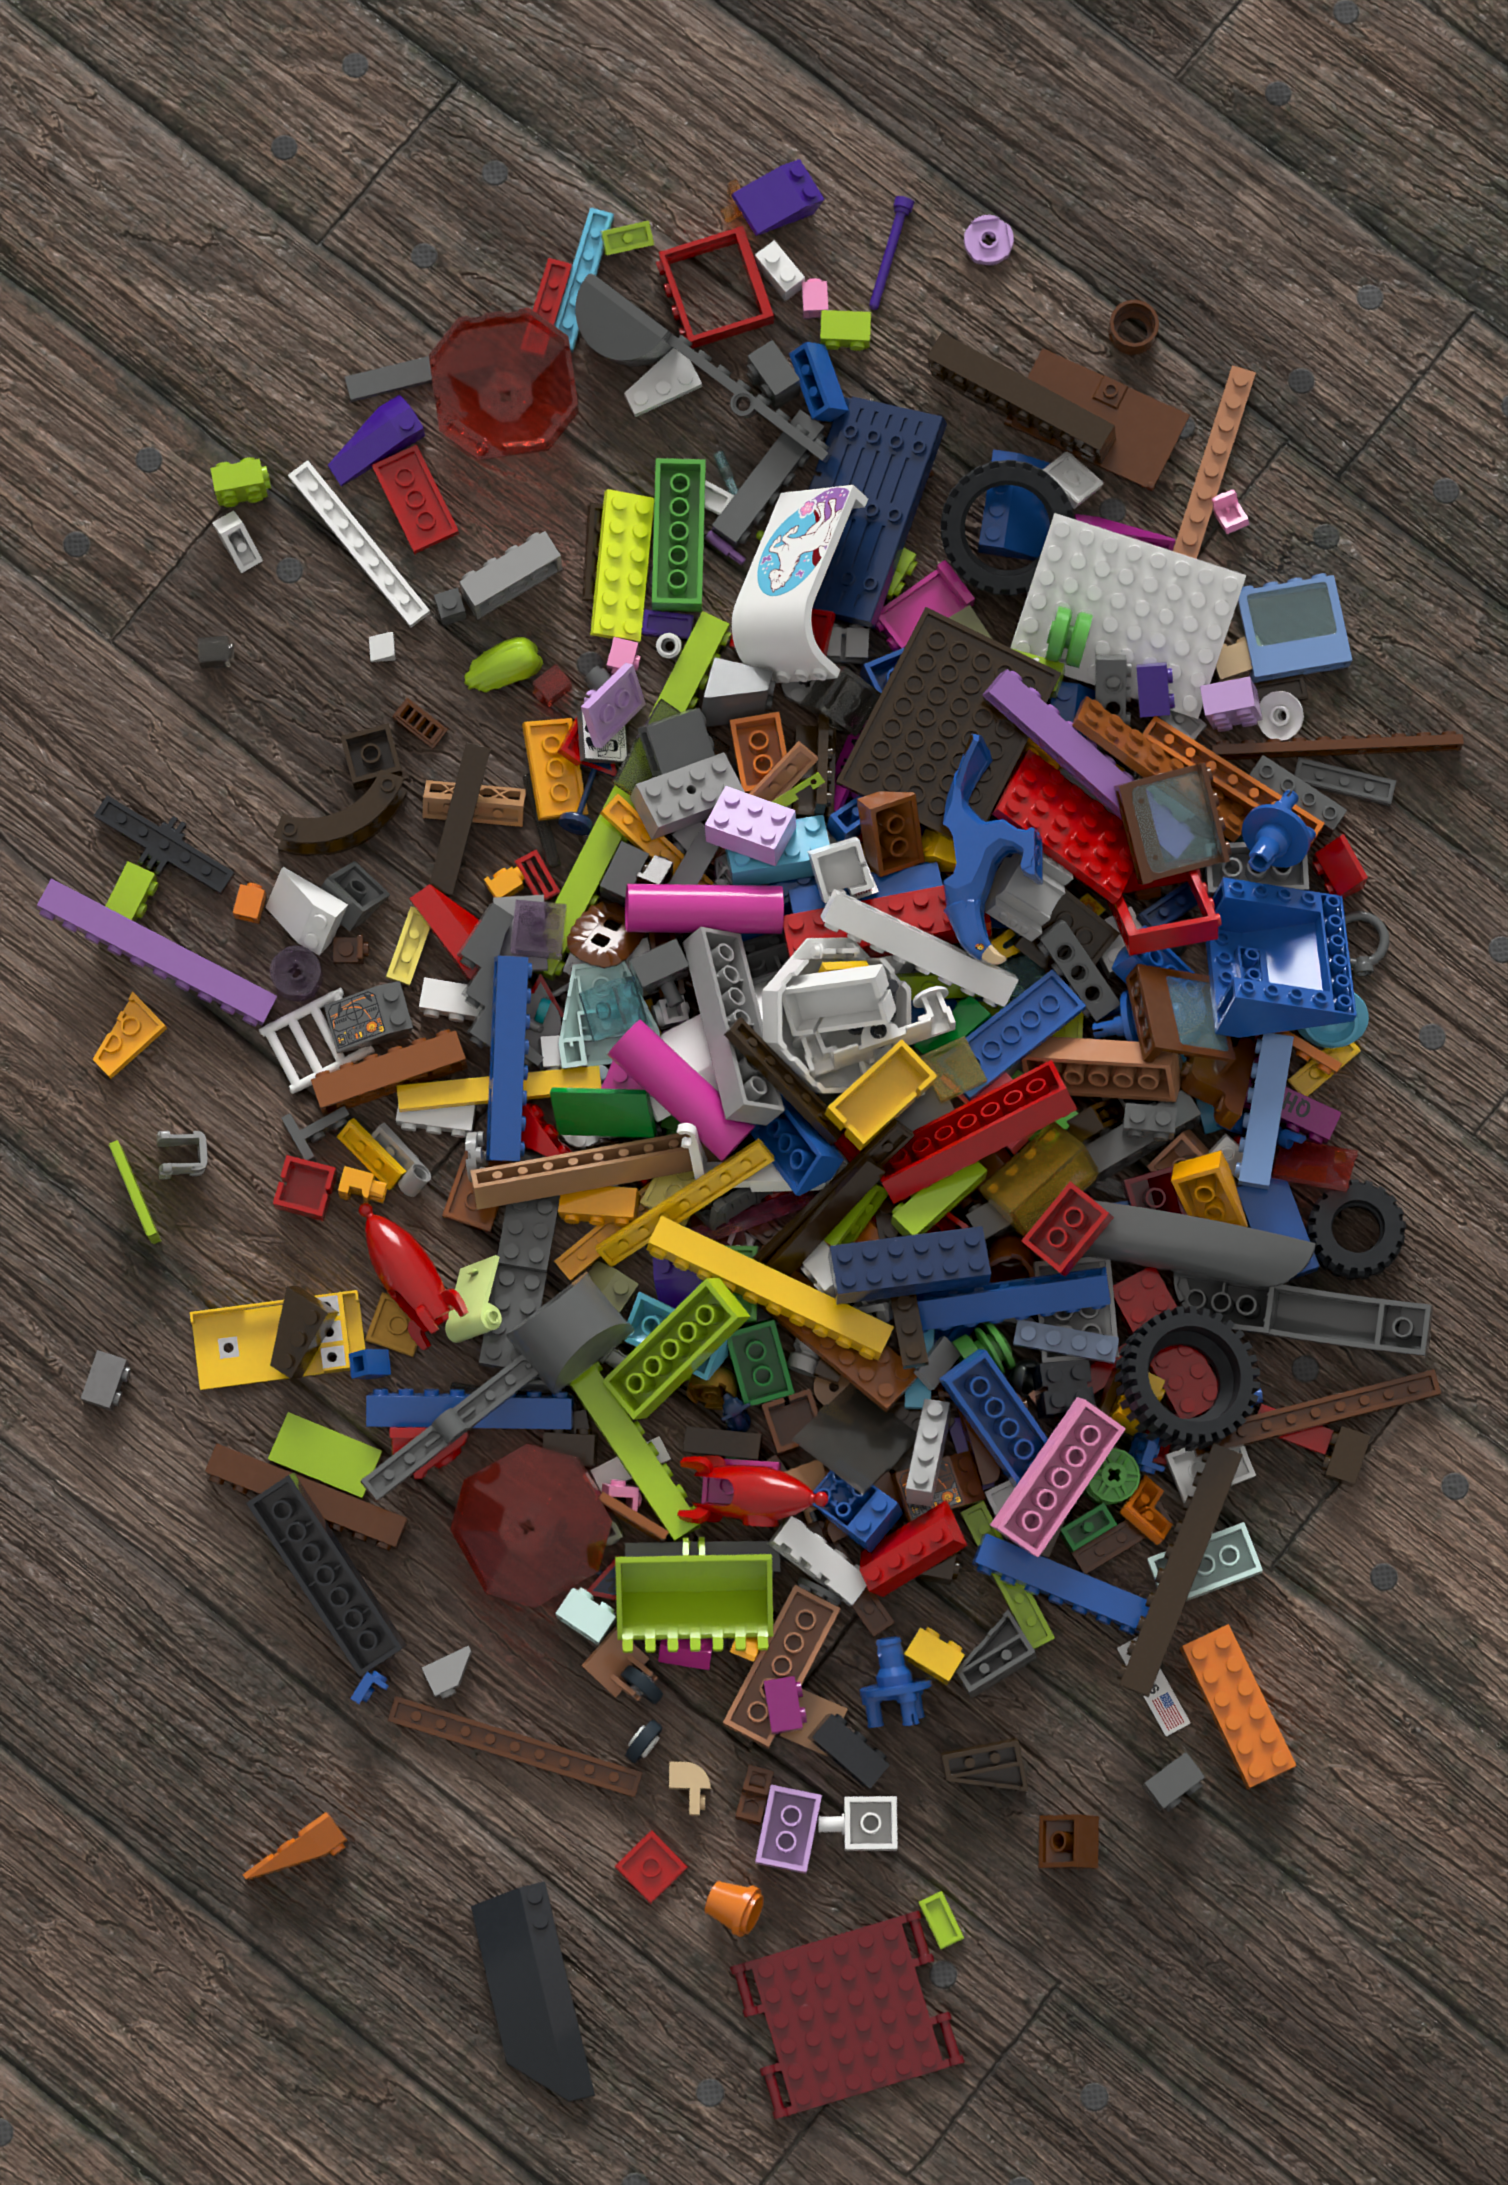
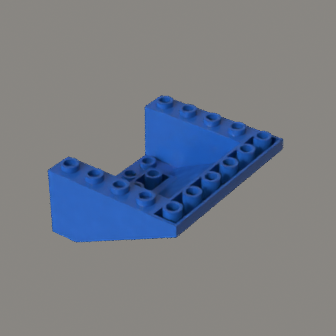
(1278, 960)

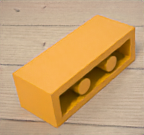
(600, 1206)

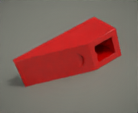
(539, 1134)

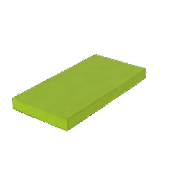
(134, 1192)
(324, 1454)

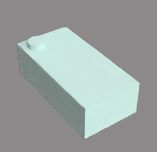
(1226, 1561)

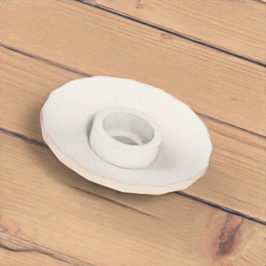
(1272, 724)

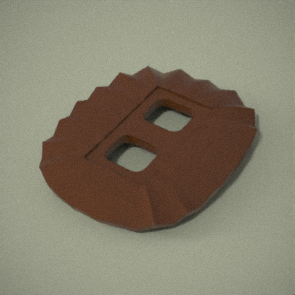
(592, 924)

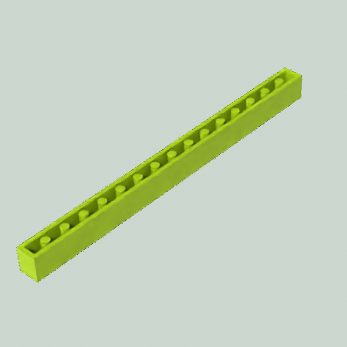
(599, 850)

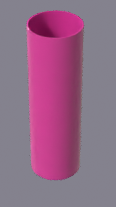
(718, 907)
(678, 1088)

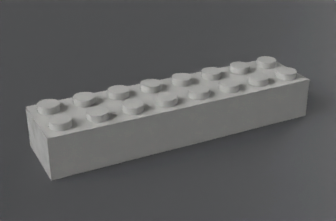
(723, 996)

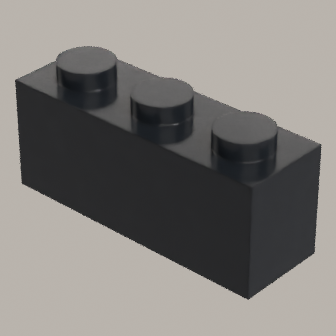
(849, 1750)

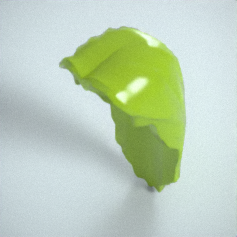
(503, 665)

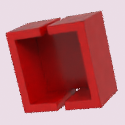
(306, 1188)

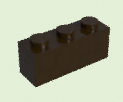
(1096, 1119)

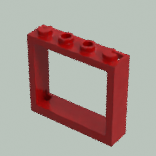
(705, 245)
(1170, 934)

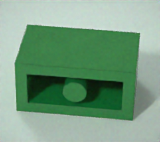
(1087, 1527)

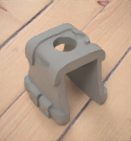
(165, 1139)

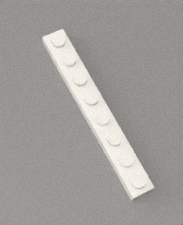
(359, 544)

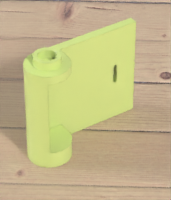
(475, 1287)

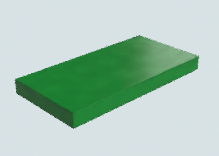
(603, 1112)

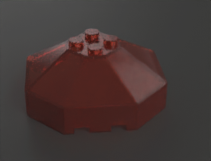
(499, 355)
(562, 1506)

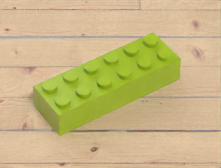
(676, 1348)

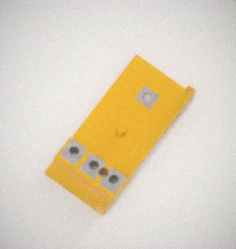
(254, 1336)

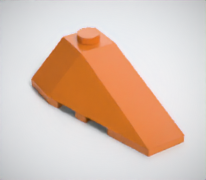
(314, 1842)

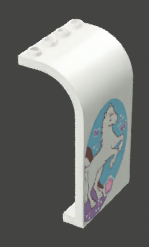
(779, 591)

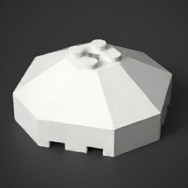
(776, 1027)

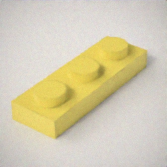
(408, 948)

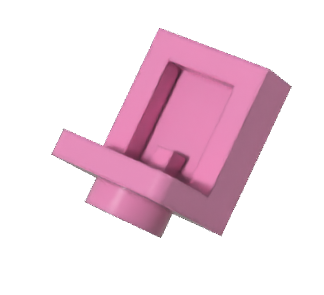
(1229, 512)
(619, 1488)

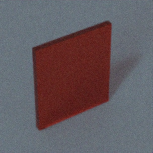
(1316, 1165)

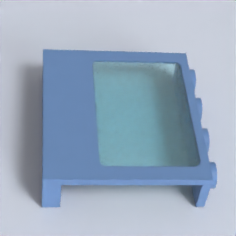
(1294, 628)

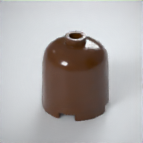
(1010, 1259)

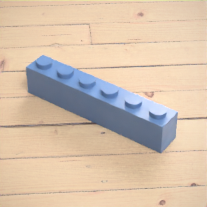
(1265, 1111)

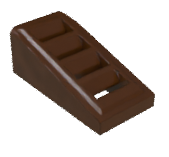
(416, 710)

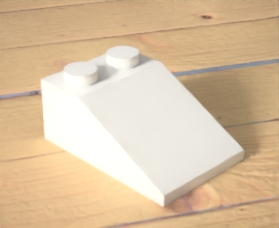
(305, 911)

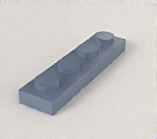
(1066, 1341)

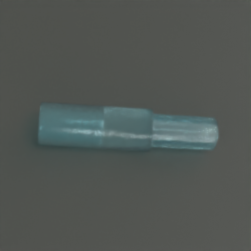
(725, 471)

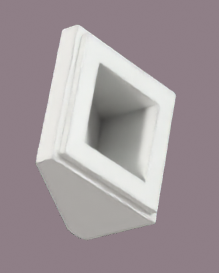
(382, 647)

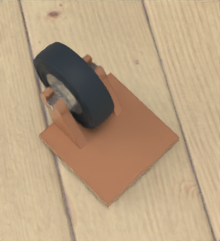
(615, 1669)

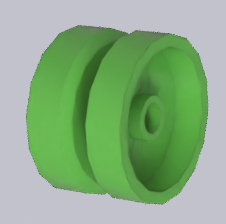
(1066, 636)

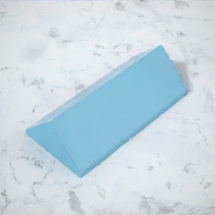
(649, 1313)

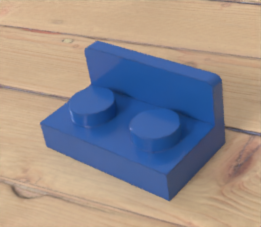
(1144, 1451)
(365, 1690)

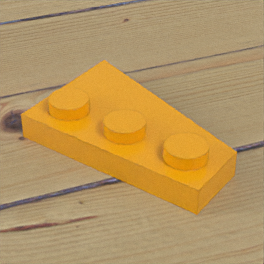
(131, 1034)

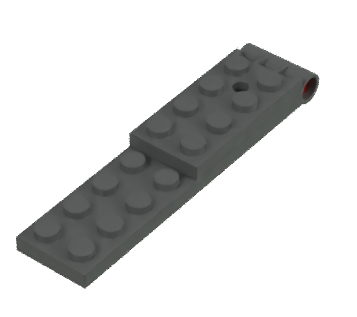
(521, 1270)

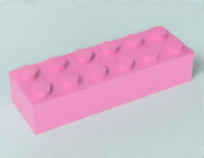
(1057, 1476)

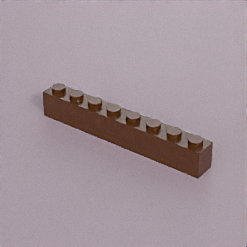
(336, 1507)

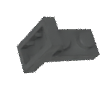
(316, 1131)

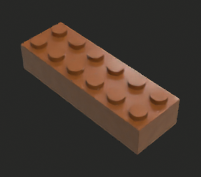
(380, 1075)

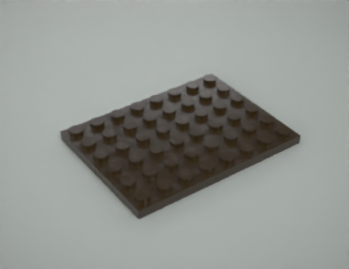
(932, 710)

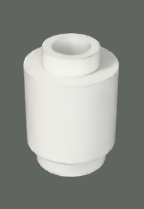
(661, 642)

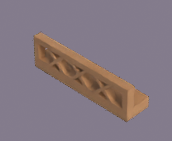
(488, 810)

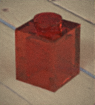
(551, 686)

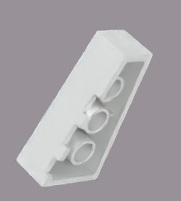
(818, 1560)

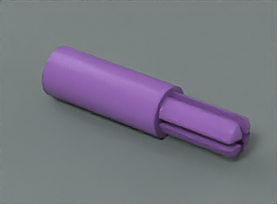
(724, 547)

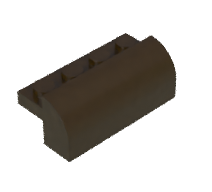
(822, 742)

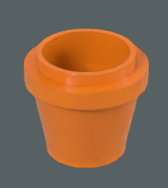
(735, 1906)

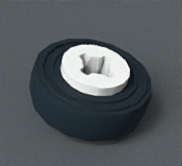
(643, 1741)

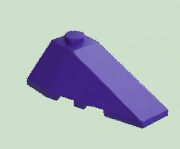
(381, 436)

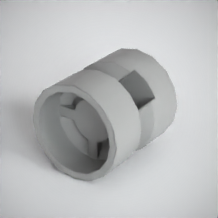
(803, 1359)

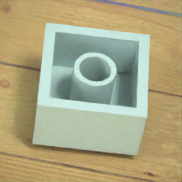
(586, 1616)

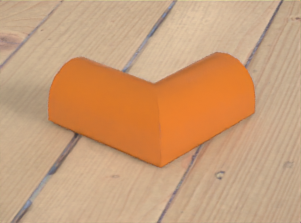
(1141, 1512)

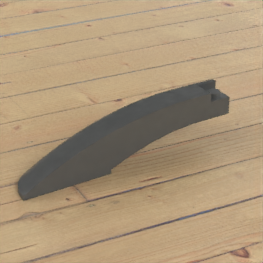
(1200, 1247)
(1312, 1314)

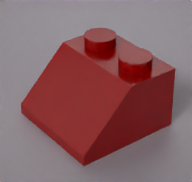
(1339, 868)

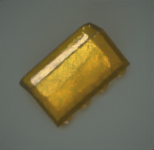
(1038, 1175)

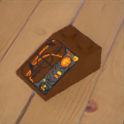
(956, 1483)

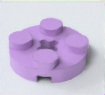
(981, 252)

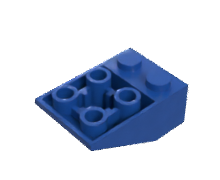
(859, 1516)

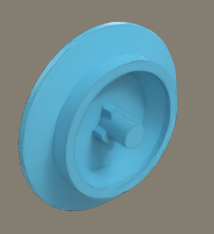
(1339, 1034)

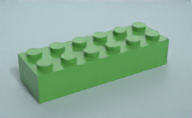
(678, 535)

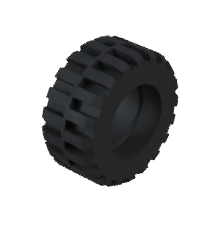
(1383, 1209)

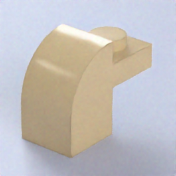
(689, 1777)

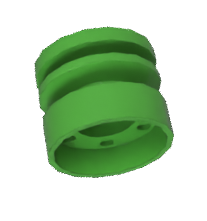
(993, 1343)
(1126, 1480)

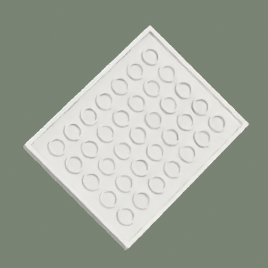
(1142, 606)

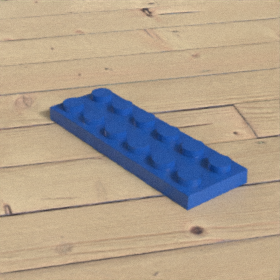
(1022, 1027)

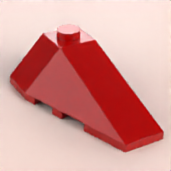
(447, 921)

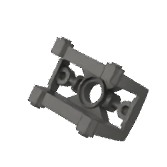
(729, 1205)

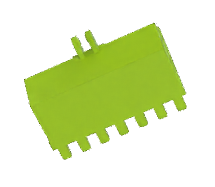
(694, 1599)

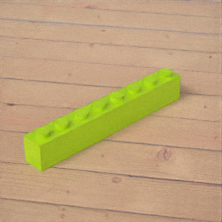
(634, 1452)

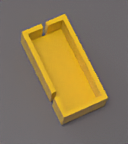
(881, 1094)

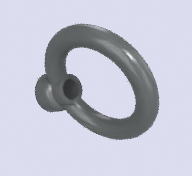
(1364, 964)

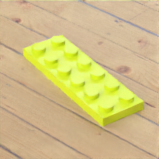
(622, 566)

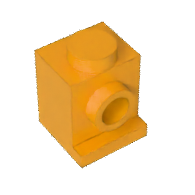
(505, 882)

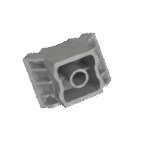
(1022, 902)

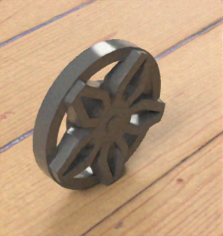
(819, 1591)

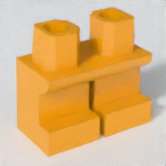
(362, 1184)

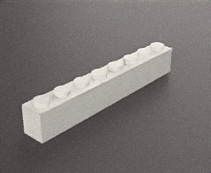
(918, 948)

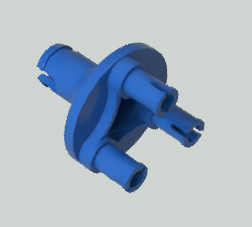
(1276, 834)
(1120, 1025)
(894, 1683)

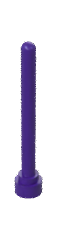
(903, 207)

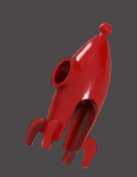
(409, 1276)
(759, 1497)

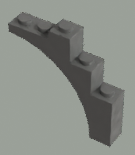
(479, 952)

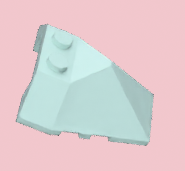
(575, 1038)

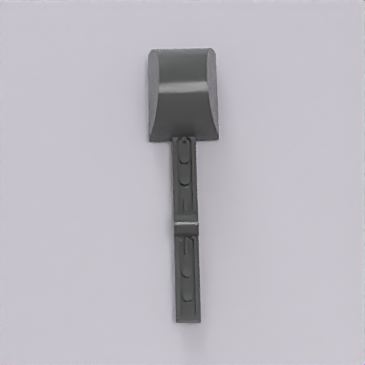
(636, 340)
(553, 1343)

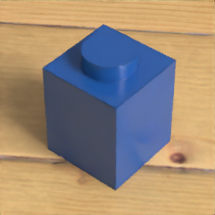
(369, 1364)

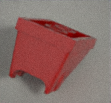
(403, 1435)

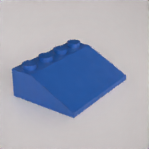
(1014, 517)

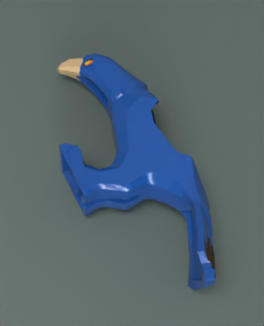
(978, 852)

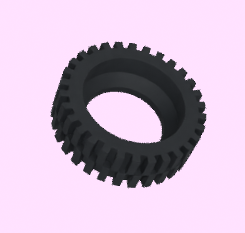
(1224, 1353)

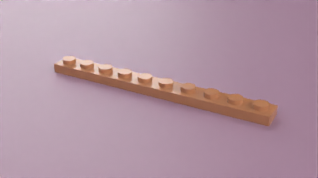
(1214, 461)

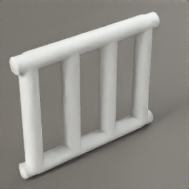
(292, 1020)

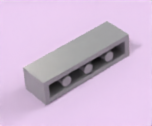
(928, 1452)

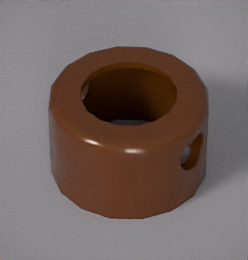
(1133, 310)

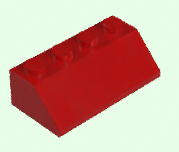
(911, 1550)

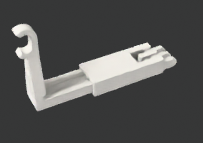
(762, 1181)

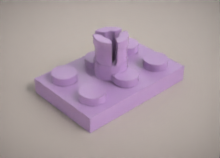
(612, 705)

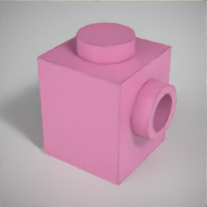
(622, 652)

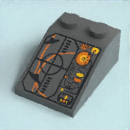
(369, 1018)

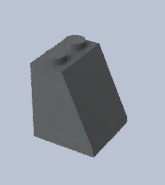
(736, 692)

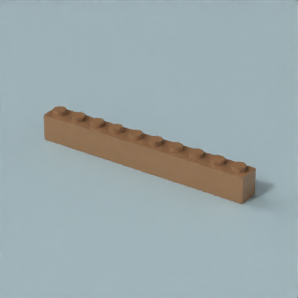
(582, 1170)

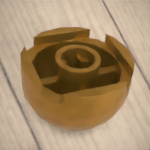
(713, 1390)

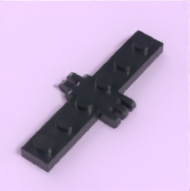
(164, 845)

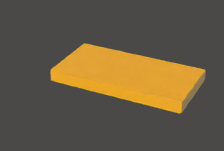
(554, 779)

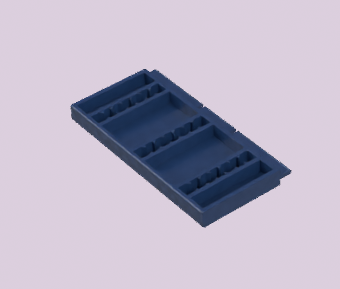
(889, 460)

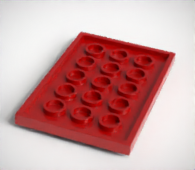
(1072, 825)

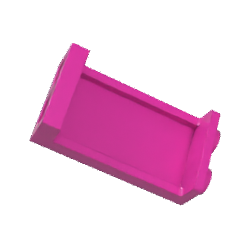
(938, 591)

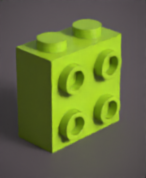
(240, 482)

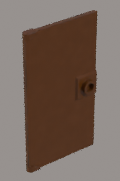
(1143, 425)

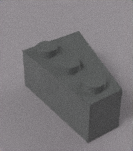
(996, 1657)

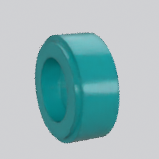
(542, 1010)

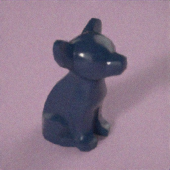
(734, 1414)

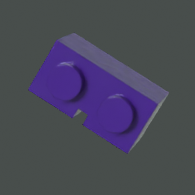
(1153, 689)

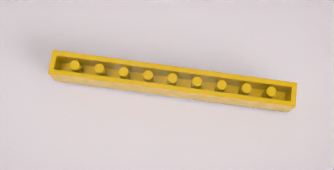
(769, 1288)

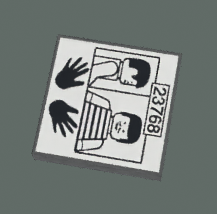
(612, 752)

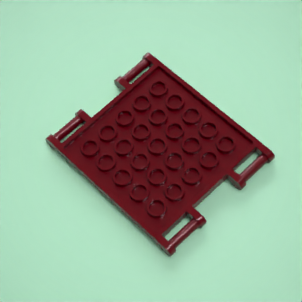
(847, 2014)

